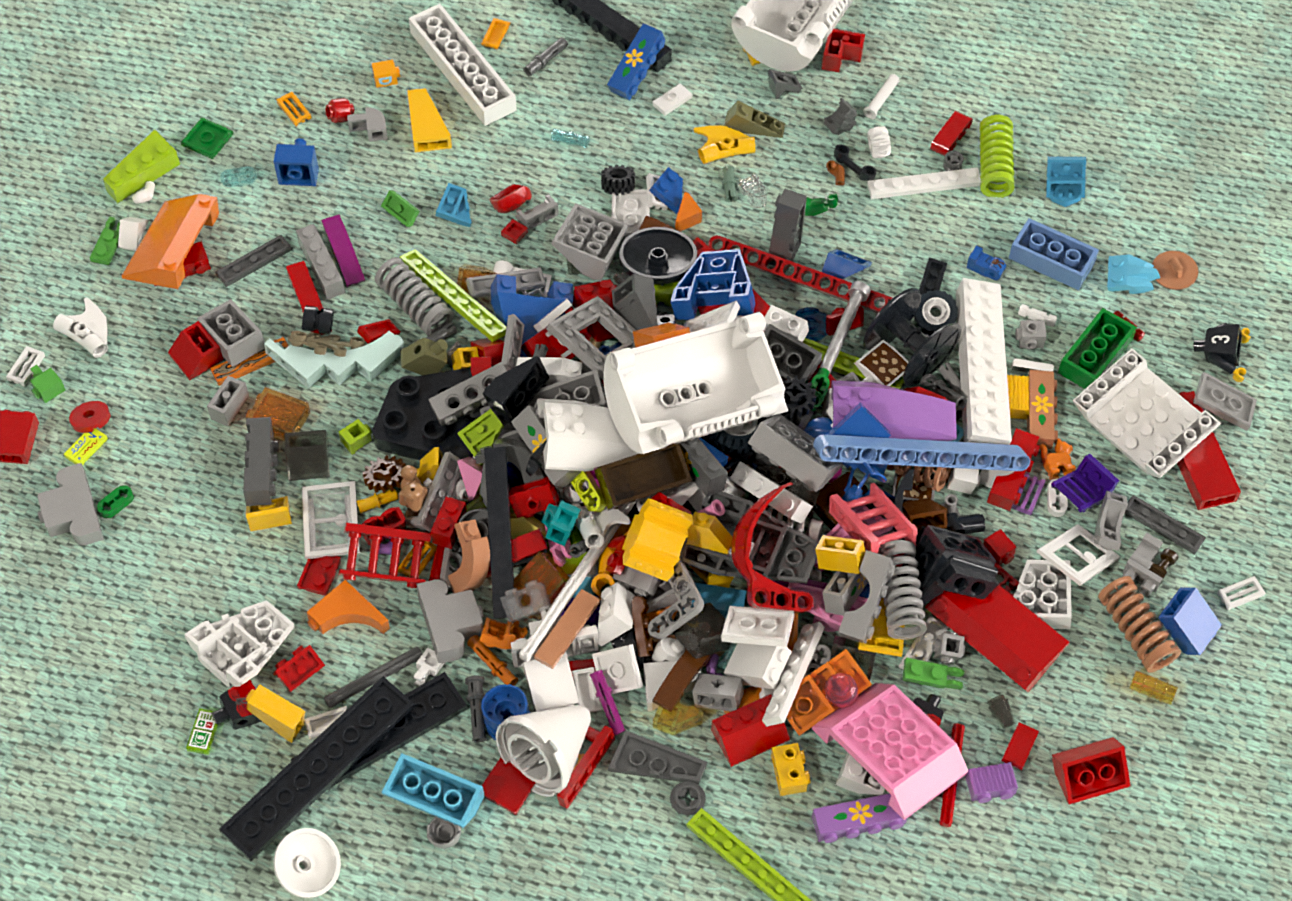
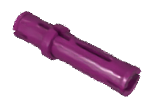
(598, 681)

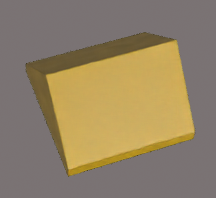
(269, 516)

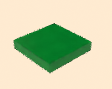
(207, 138)

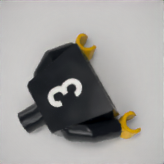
(1223, 348)

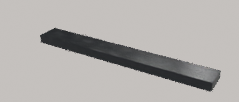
(499, 526)

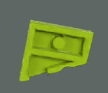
(481, 432)

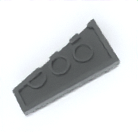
(654, 760)

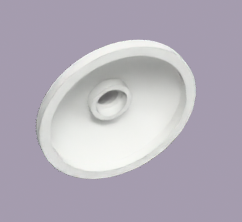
(316, 853)

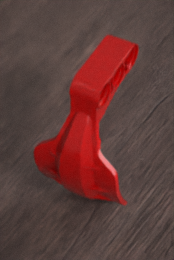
(757, 582)

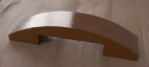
(678, 680)

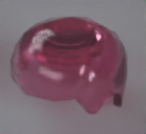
(841, 690)

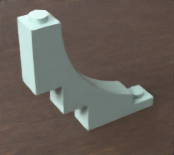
(310, 367)

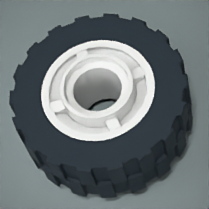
(939, 300)

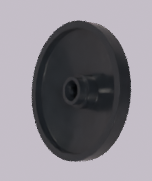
(657, 254)

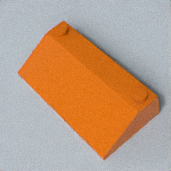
(169, 240)

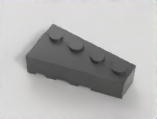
(788, 225)
(260, 462)

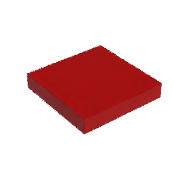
(507, 786)

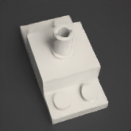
(584, 642)

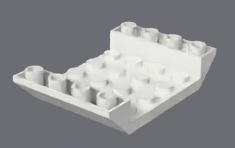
(1143, 415)

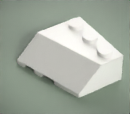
(1046, 593)

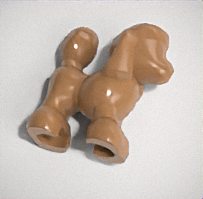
(412, 492)

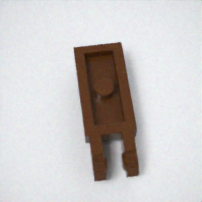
(641, 621)

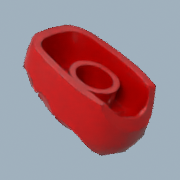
(511, 198)

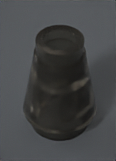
(1001, 710)

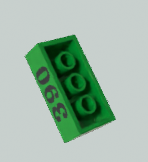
(1097, 348)

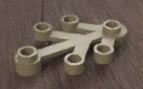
(321, 344)

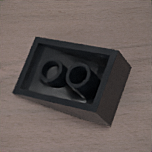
(516, 388)

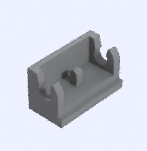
(539, 213)

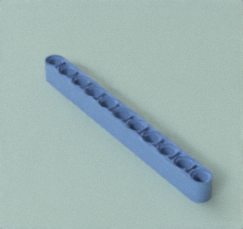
(921, 453)

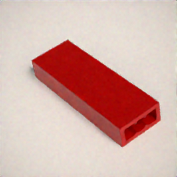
(1208, 471)

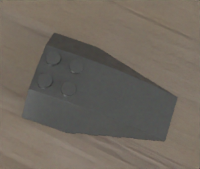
(778, 549)

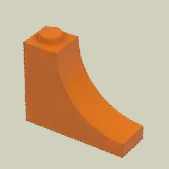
(342, 607)

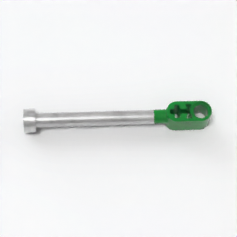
(858, 293)

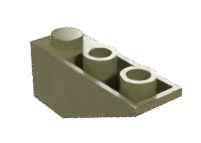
(752, 121)

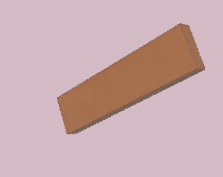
(567, 629)

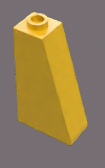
(427, 125)

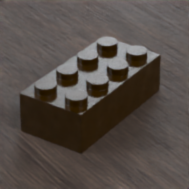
(642, 476)

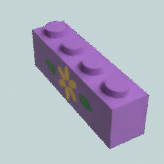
(854, 818)

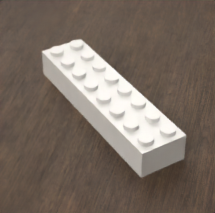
(462, 64)

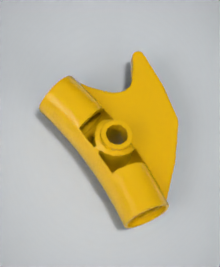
(723, 143)

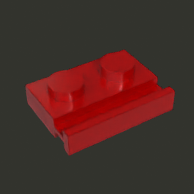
(319, 574)

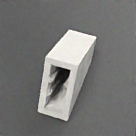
(654, 676)

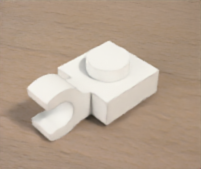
(427, 665)

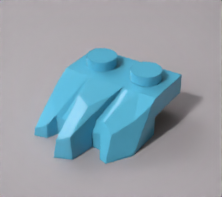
(1130, 274)

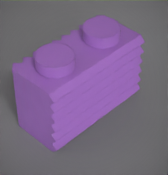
(991, 782)

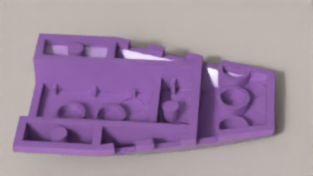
(900, 411)

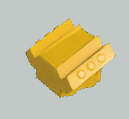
(656, 539)

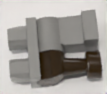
(1145, 571)

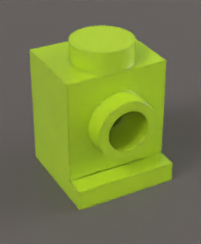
(355, 436)

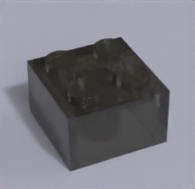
(703, 632)

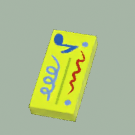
(85, 446)

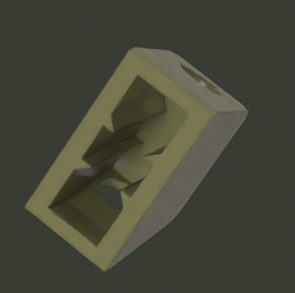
(425, 356)

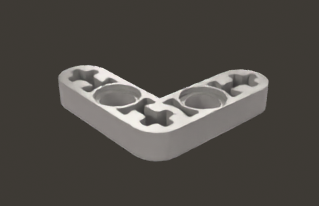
(684, 600)

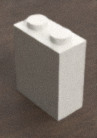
(758, 664)
(549, 686)

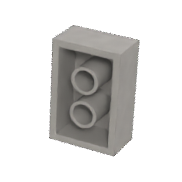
(233, 332)

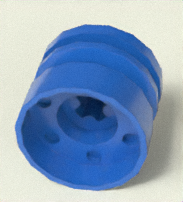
(502, 703)

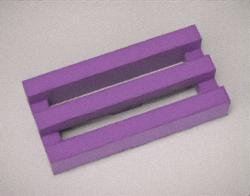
(1034, 480)

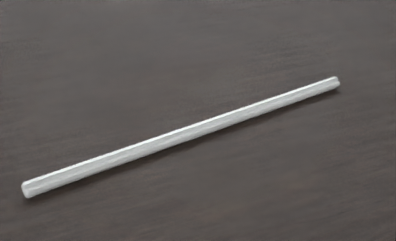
(568, 591)

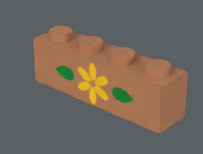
(1042, 405)

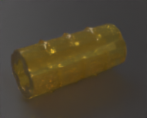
(1153, 687)

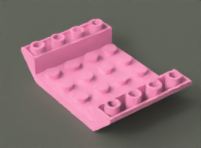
(896, 746)

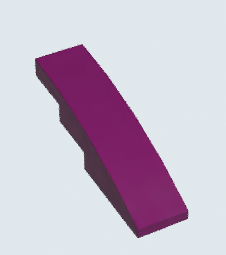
(343, 250)

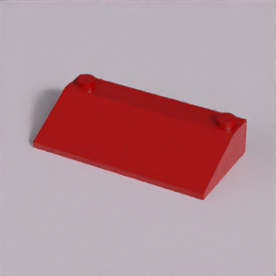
(1002, 633)

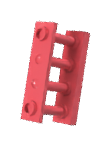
(856, 529)

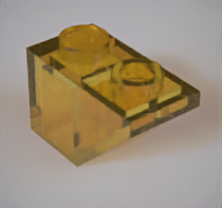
(679, 720)

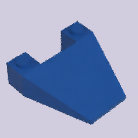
(714, 280)
(526, 307)

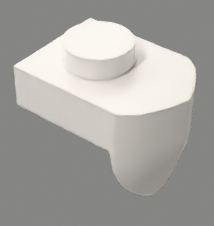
(668, 649)

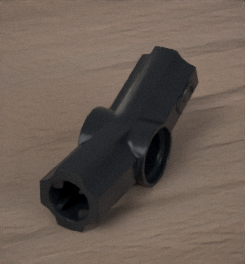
(965, 524)

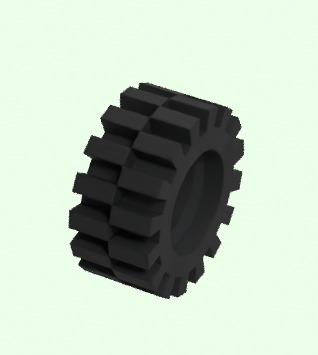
(618, 179)

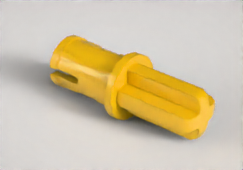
(376, 500)

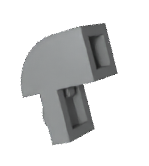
(372, 121)

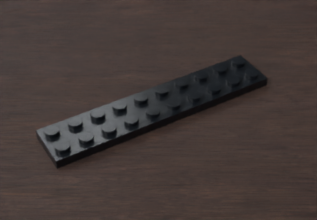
(316, 768)

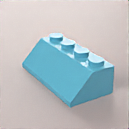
(434, 791)

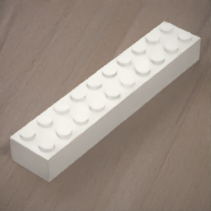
(983, 363)

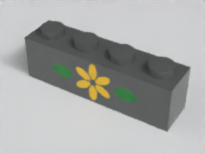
(703, 467)

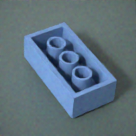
(1053, 254)

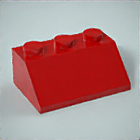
(744, 734)
(1092, 770)

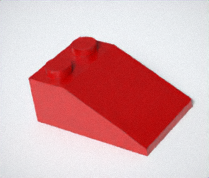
(586, 293)

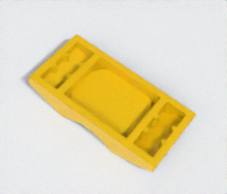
(881, 641)

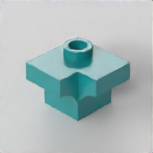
(560, 521)

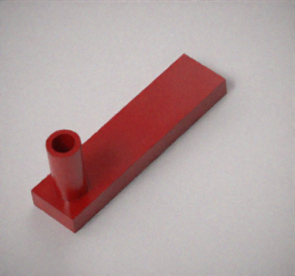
(601, 743)

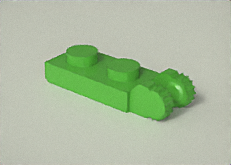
(106, 244)
(931, 674)

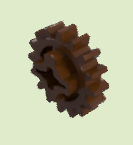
(383, 474)

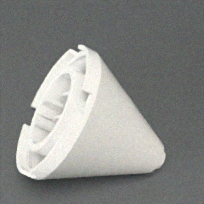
(544, 745)

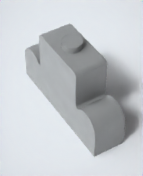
(71, 507)
(449, 618)

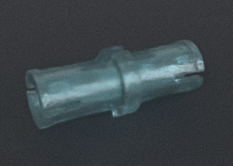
(582, 140)

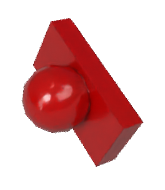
(833, 320)

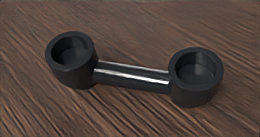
(841, 155)
(533, 463)

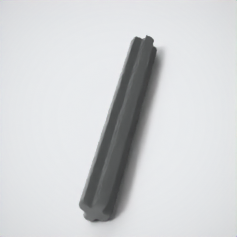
(372, 677)

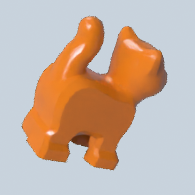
(1057, 461)

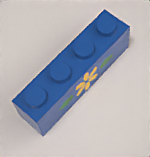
(636, 61)

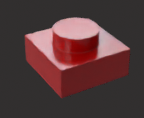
(514, 231)

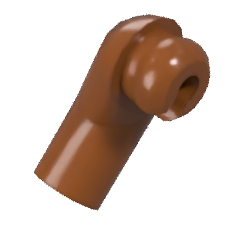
(837, 171)

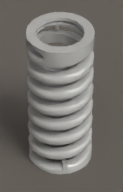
(390, 287)
(893, 601)

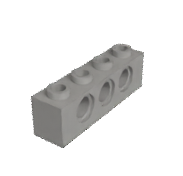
(459, 393)

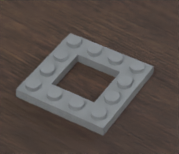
(567, 330)

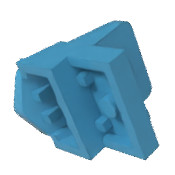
(1065, 180)

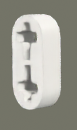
(1051, 500)

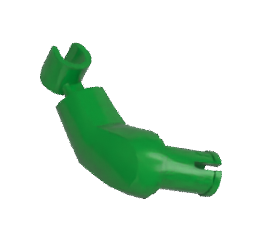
(820, 205)

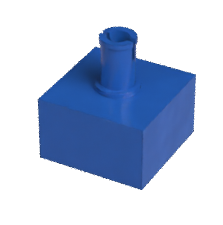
(296, 164)

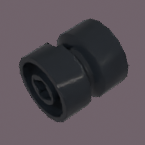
(317, 319)

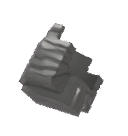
(842, 119)

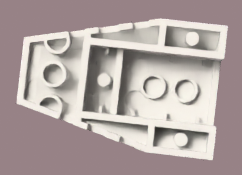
(580, 436)

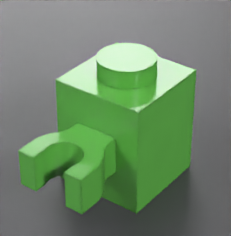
(46, 384)

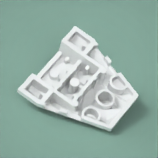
(240, 644)

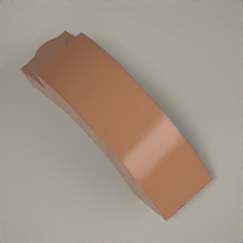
(474, 558)

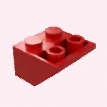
(195, 351)

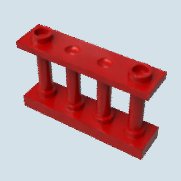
(376, 534)

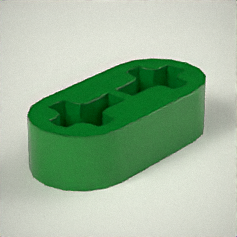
(115, 501)

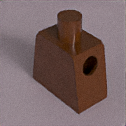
(925, 512)

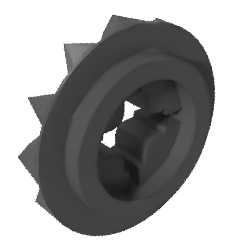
(695, 792)

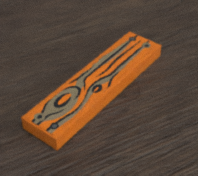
(245, 367)

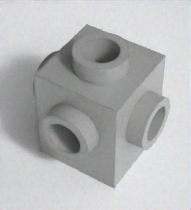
(1031, 334)
(953, 642)

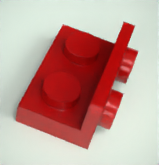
(298, 668)

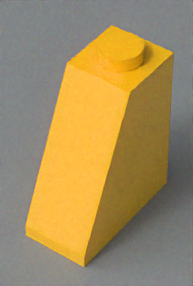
(276, 712)

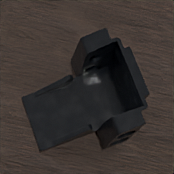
(954, 562)

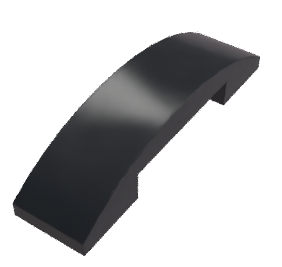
(905, 483)

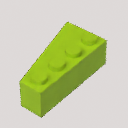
(143, 164)

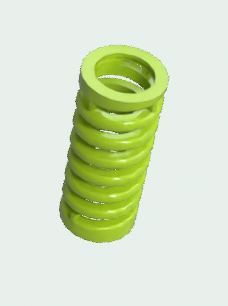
(996, 156)

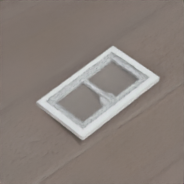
(324, 516)

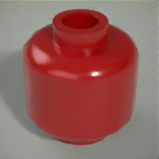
(338, 110)

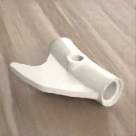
(86, 329)
(597, 523)

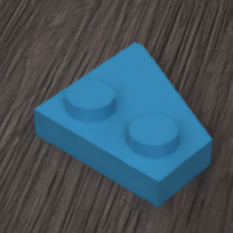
(454, 206)

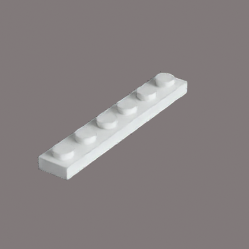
(924, 183)
(793, 674)

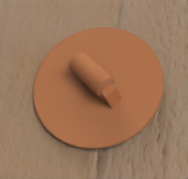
(1175, 269)

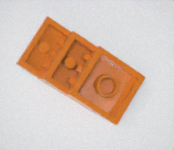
(810, 700)

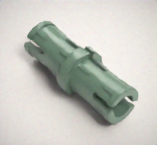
(729, 184)

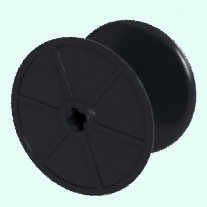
(895, 321)

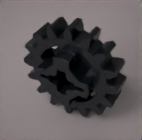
(798, 396)

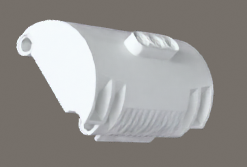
(786, 31)
(723, 360)

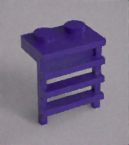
(1087, 483)

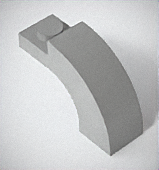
(1109, 521)

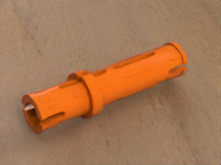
(498, 667)

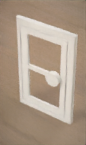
(1094, 567)

